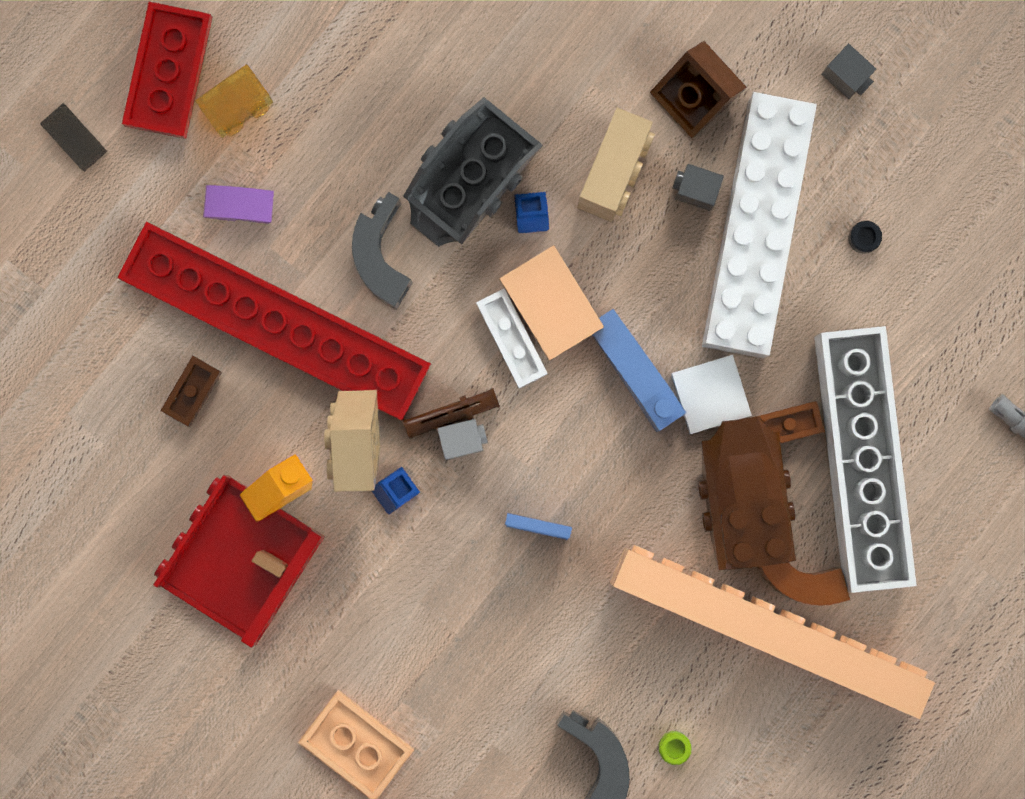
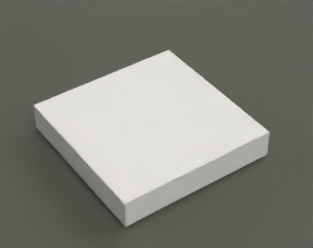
(711, 394)

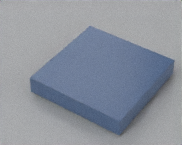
(538, 526)

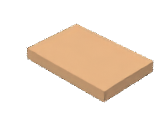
(551, 302)
(356, 745)

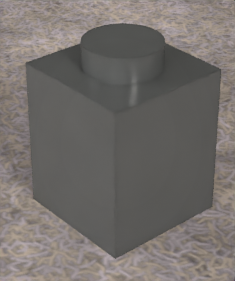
(849, 72)
(697, 186)

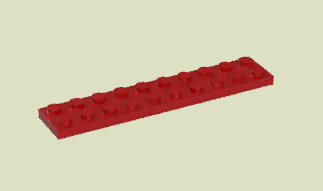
(273, 319)

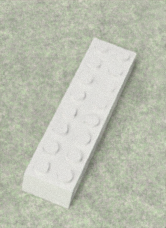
(759, 225)
(865, 459)

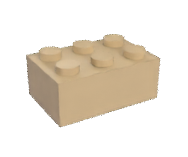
(616, 165)
(353, 441)

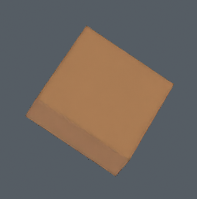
(270, 563)

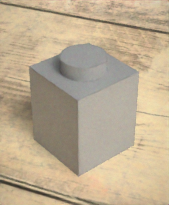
(462, 439)

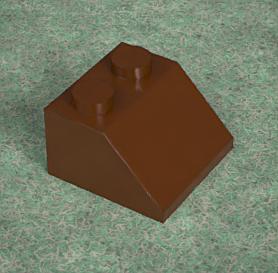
(697, 89)

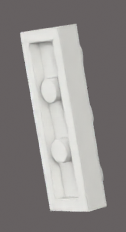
(511, 338)

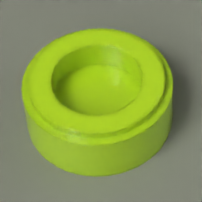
(674, 747)

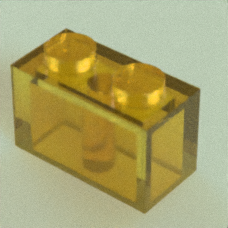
(235, 102)

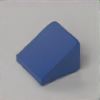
(531, 212)
(395, 490)

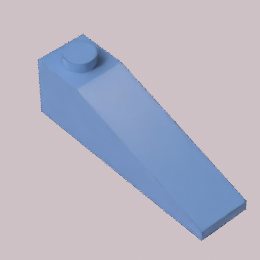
(638, 372)

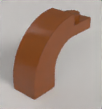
(815, 588)

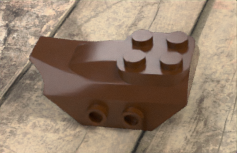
(746, 496)

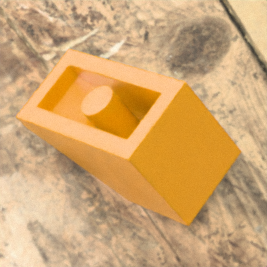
(277, 488)

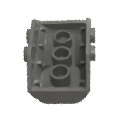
(468, 173)

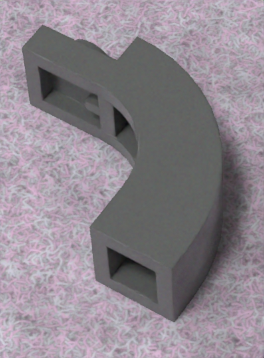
(377, 275)
(613, 769)

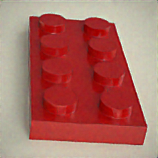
(167, 70)

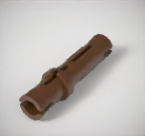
(488, 400)

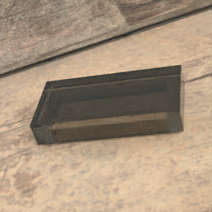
(73, 137)

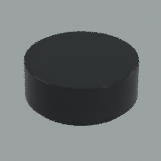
(865, 237)

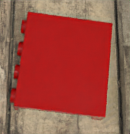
(215, 564)

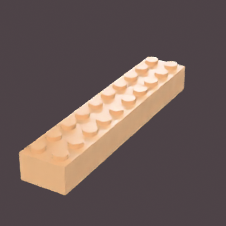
(778, 635)

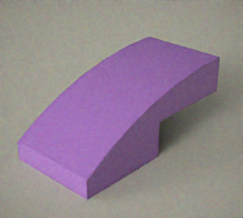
(238, 204)

